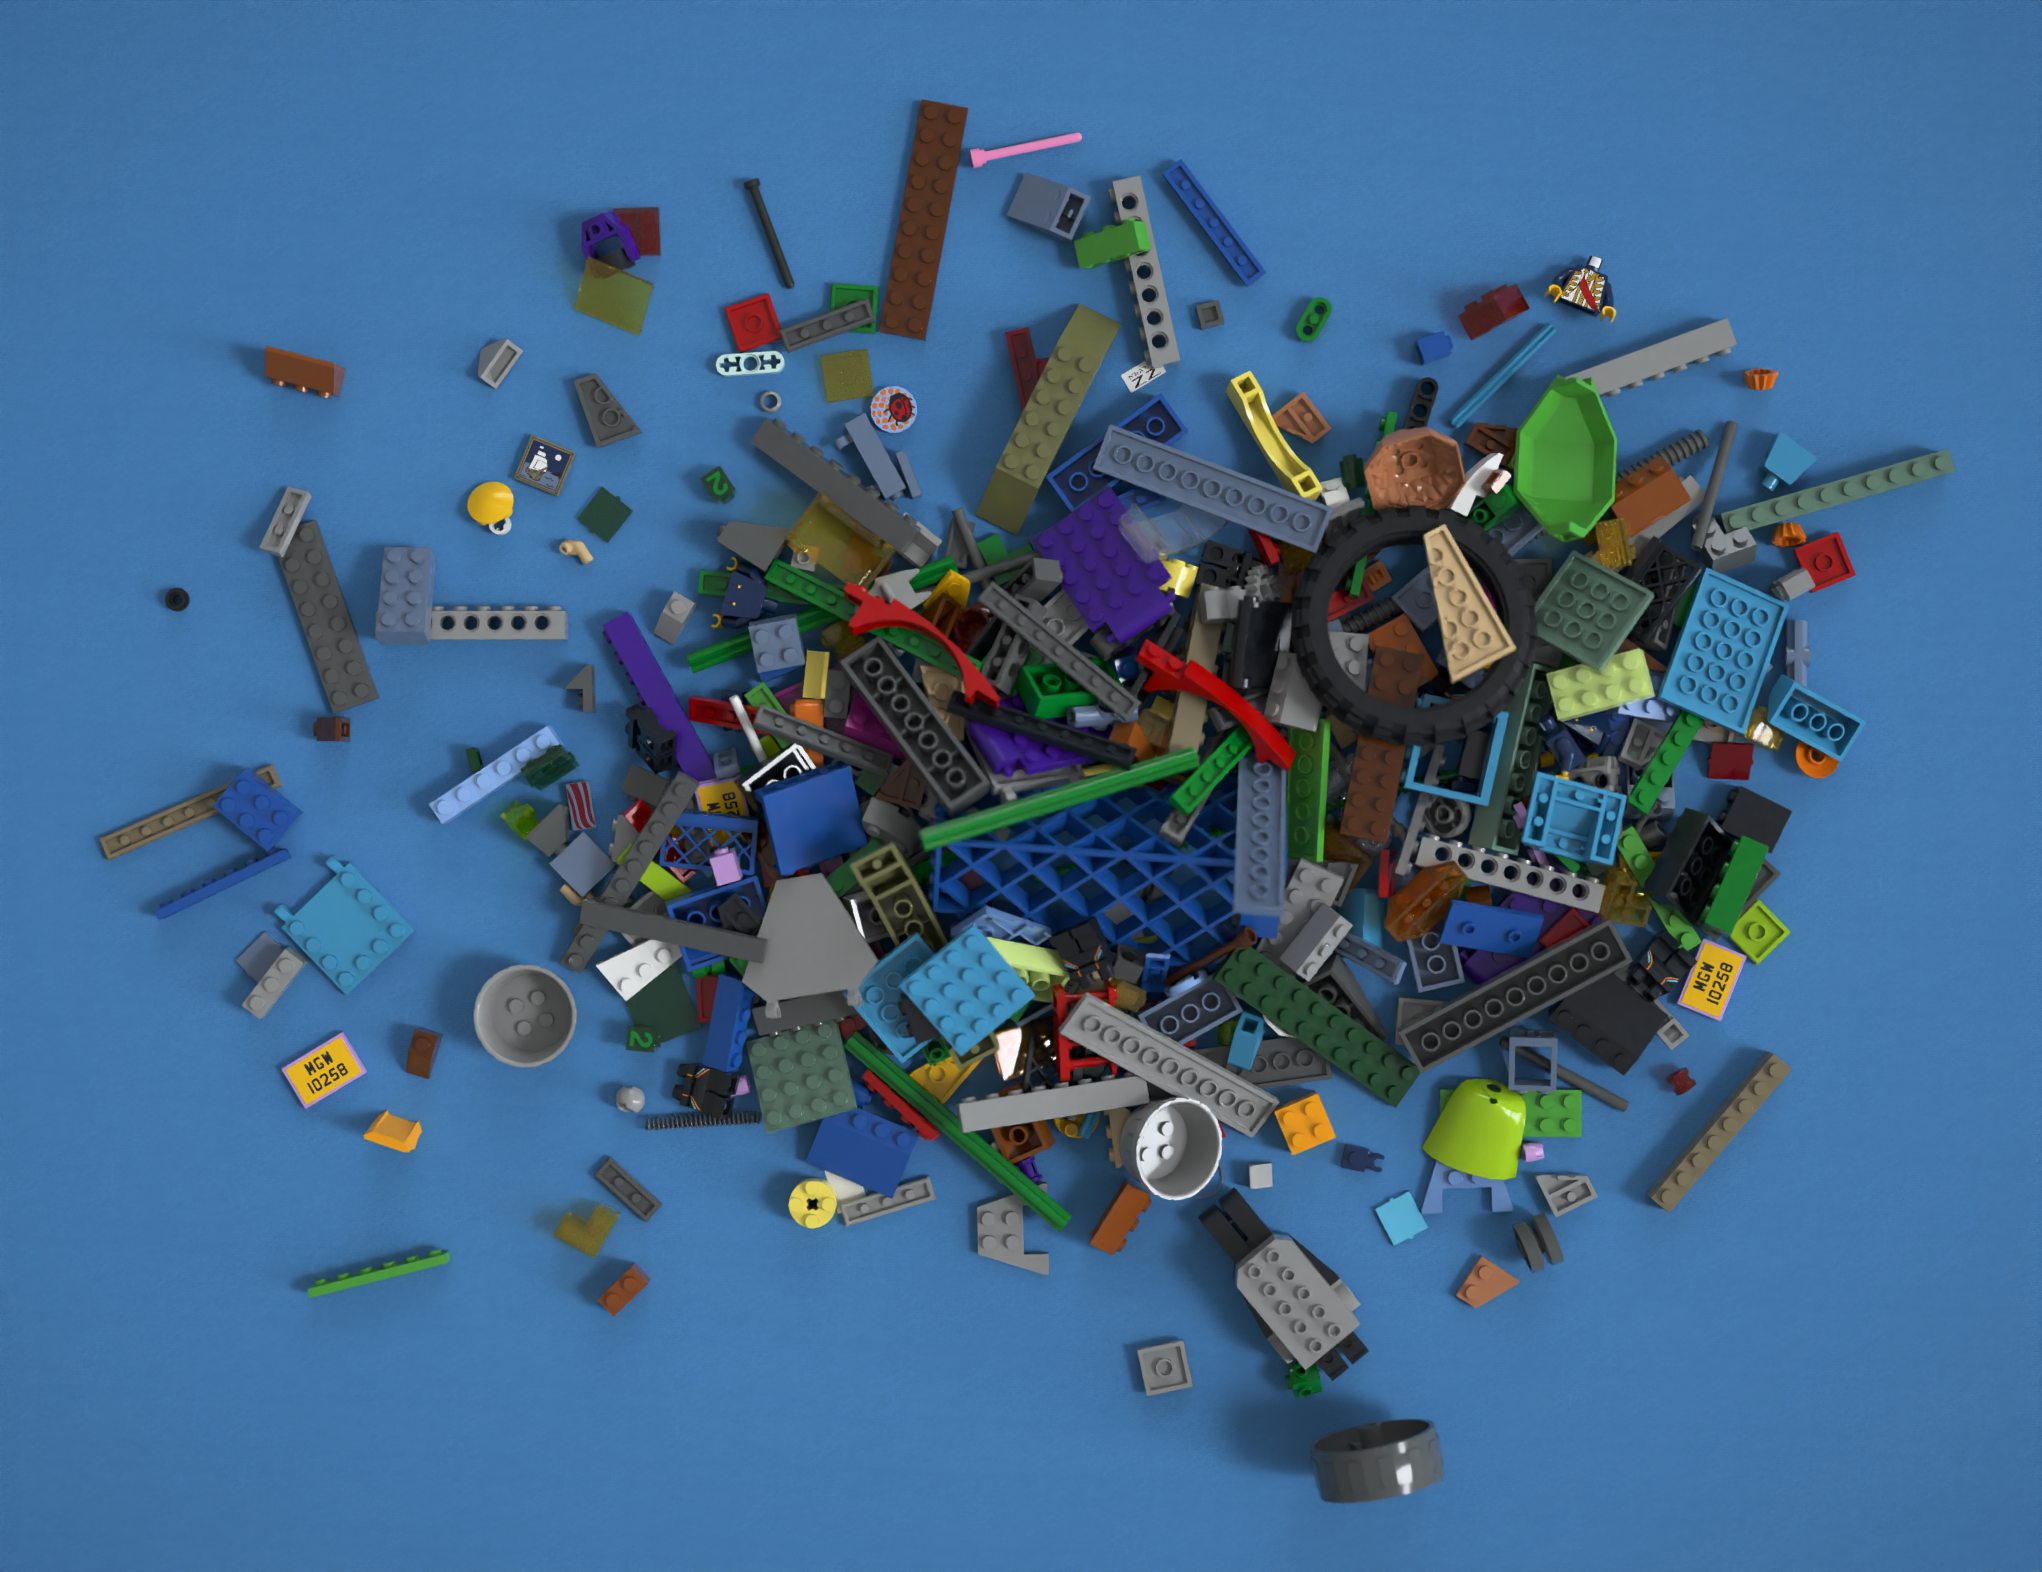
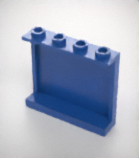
(812, 817)

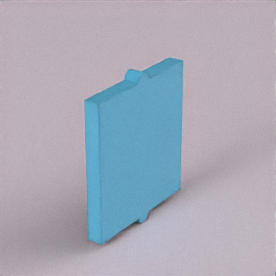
(1401, 1218)

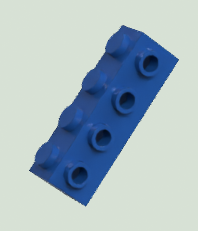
(728, 1023)

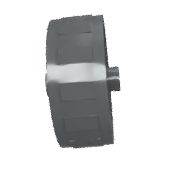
(1377, 1460)

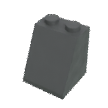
(754, 542)

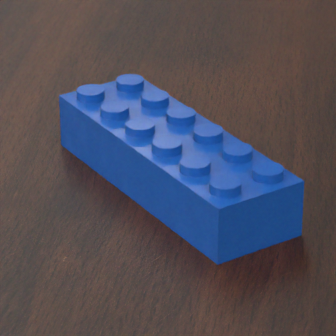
(1077, 481)

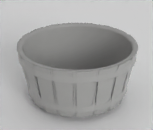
(525, 1015)
(1171, 1146)

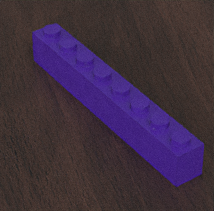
(658, 694)

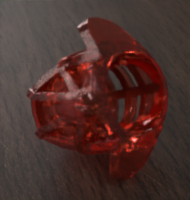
(974, 619)

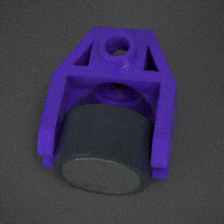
(602, 228)

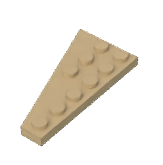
(1466, 618)

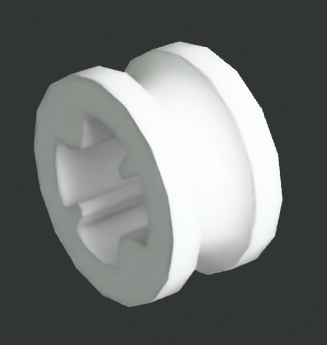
(507, 526)

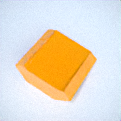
(394, 1132)

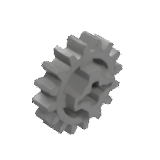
(1263, 584)

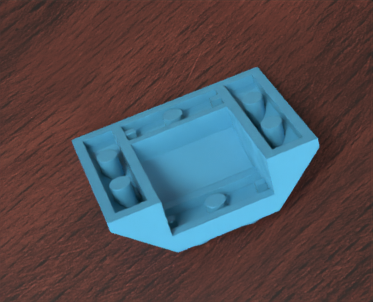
(1573, 820)

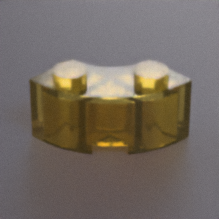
(839, 640)
(1762, 732)

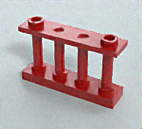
(1063, 1044)

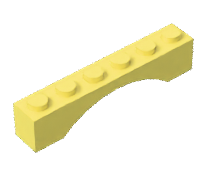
(1252, 407)

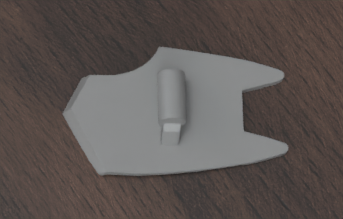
(898, 587)

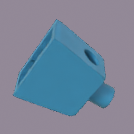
(1784, 462)

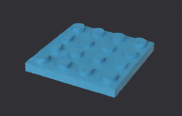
(967, 989)
(882, 993)

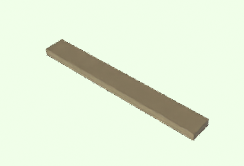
(173, 819)

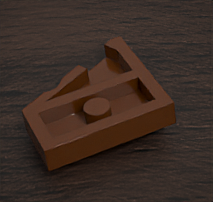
(1492, 439)

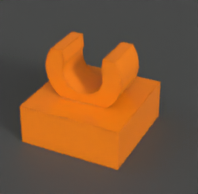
(1376, 576)

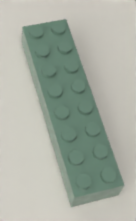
(1517, 765)

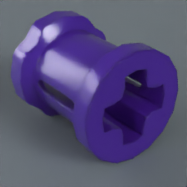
(1028, 1167)

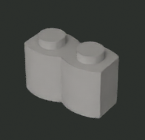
(1792, 585)
(1220, 605)

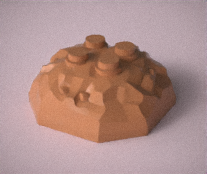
(1414, 469)

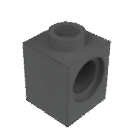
(1128, 963)

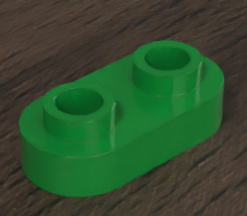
(1313, 320)

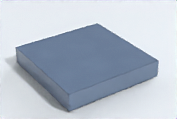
(582, 865)

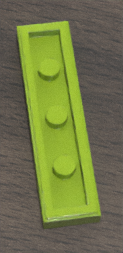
(659, 879)

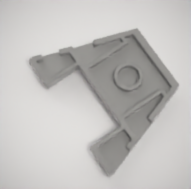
(1002, 1234)

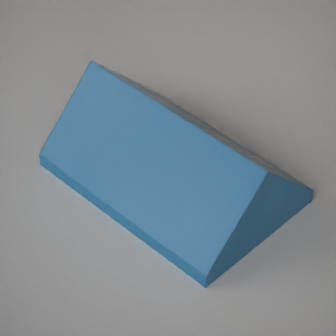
(1366, 913)

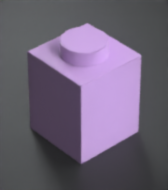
(725, 866)

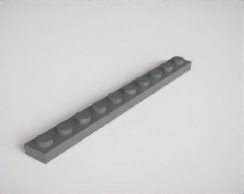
(633, 866)

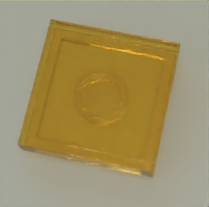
(847, 376)

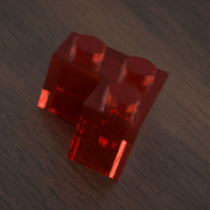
(1495, 309)

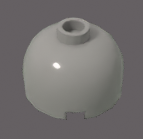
(1447, 817)

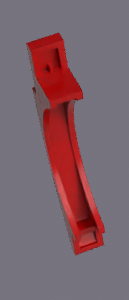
(877, 614)
(1173, 674)

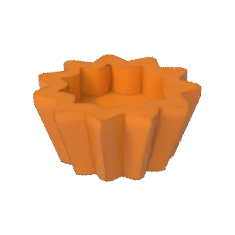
(1760, 378)
(1788, 535)

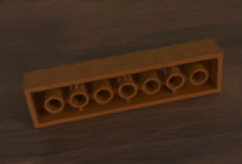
(1376, 764)

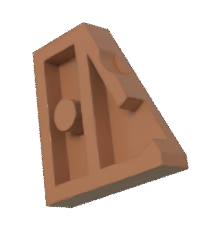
(1302, 419)
(1485, 1283)

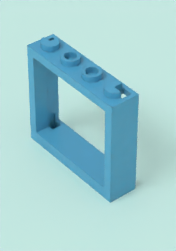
(1489, 765)

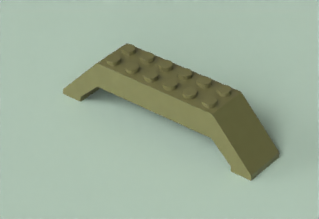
(1047, 419)
(906, 910)

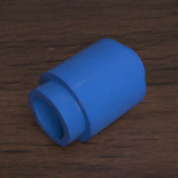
(862, 1094)

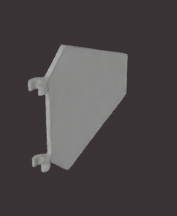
(809, 946)

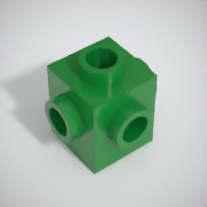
(1303, 1381)

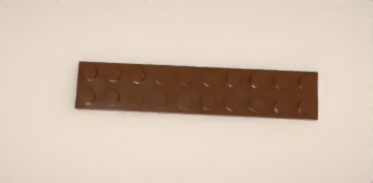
(923, 220)

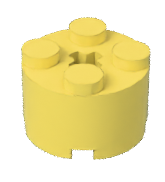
(1182, 576)
(813, 1216)

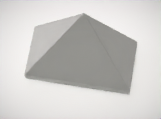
(497, 361)

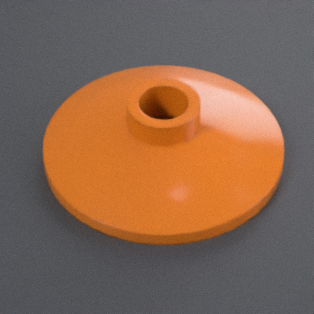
(1820, 767)

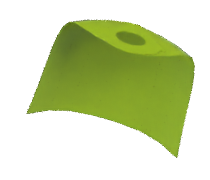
(1478, 1134)

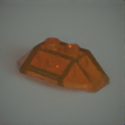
(1424, 900)

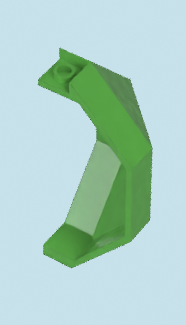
(1566, 459)

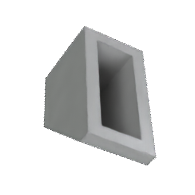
(674, 617)

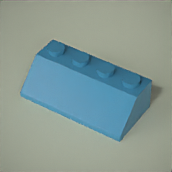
(1813, 718)

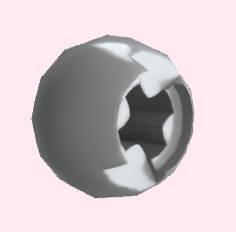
(630, 1099)

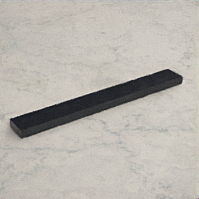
(1043, 731)

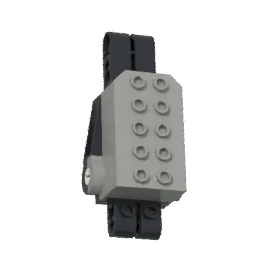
(1288, 1289)

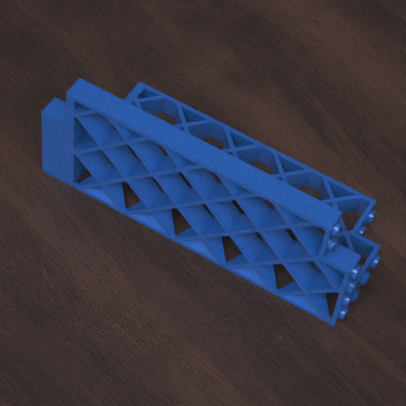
(1097, 852)

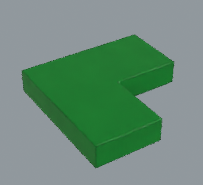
(994, 552)

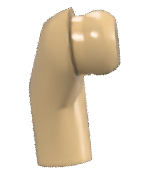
(575, 547)
(573, 897)

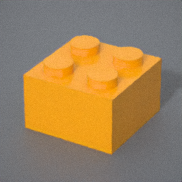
(1304, 1123)

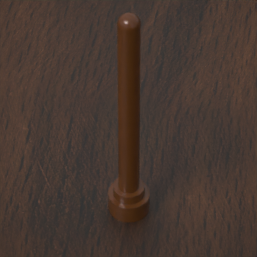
(1245, 938)

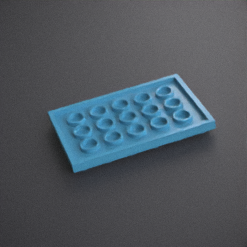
(1723, 651)

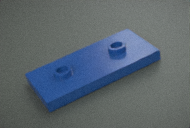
(1490, 928)

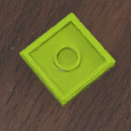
(1758, 932)

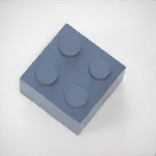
(776, 643)

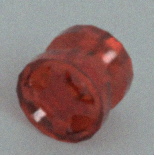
(1681, 1081)

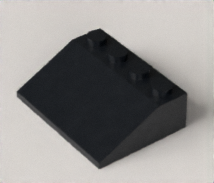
(778, 767)
(1689, 866)
(1609, 1020)

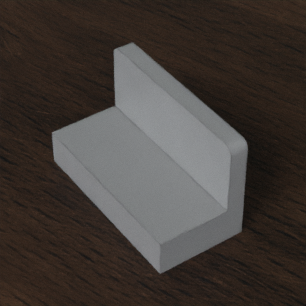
(922, 547)

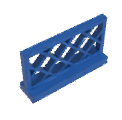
(714, 821)

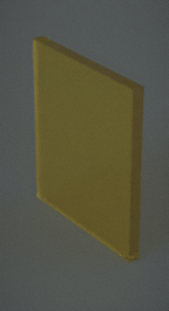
(614, 296)

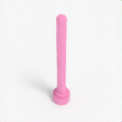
(980, 157)

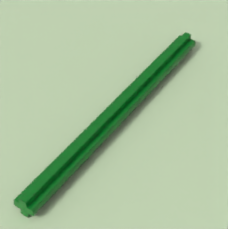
(807, 620)
(1058, 799)
(948, 1124)

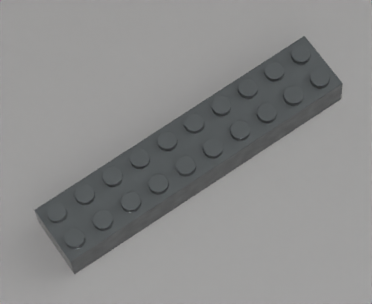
(1514, 994)

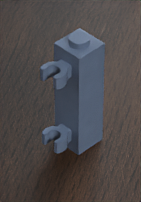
(875, 457)

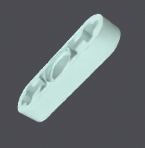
(743, 356)

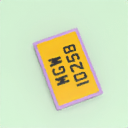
(721, 797)
(1711, 979)
(324, 1070)

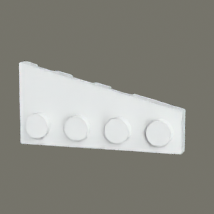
(638, 966)

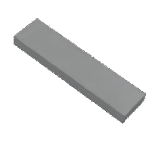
(877, 1205)

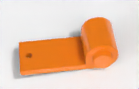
(810, 711)

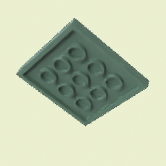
(1589, 610)
(801, 1076)

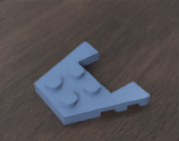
(1003, 926)
(1446, 1178)

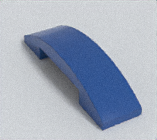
(1154, 974)

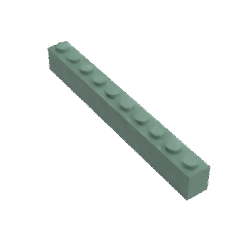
(1837, 492)

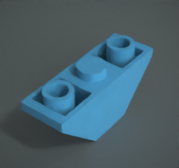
(1247, 1038)

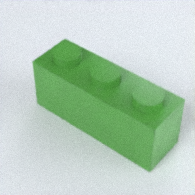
(1112, 244)

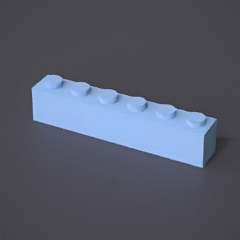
(493, 776)

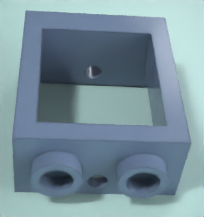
(1533, 1038)

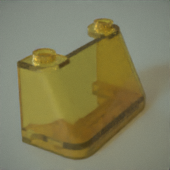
(840, 543)

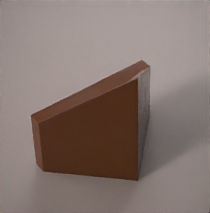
(942, 614)

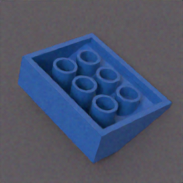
(701, 908)
(863, 1149)

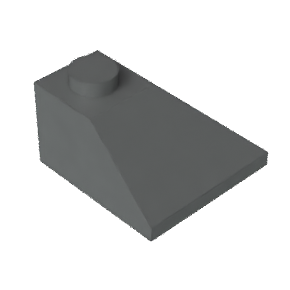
(552, 831)

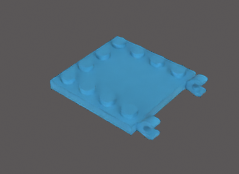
(347, 927)

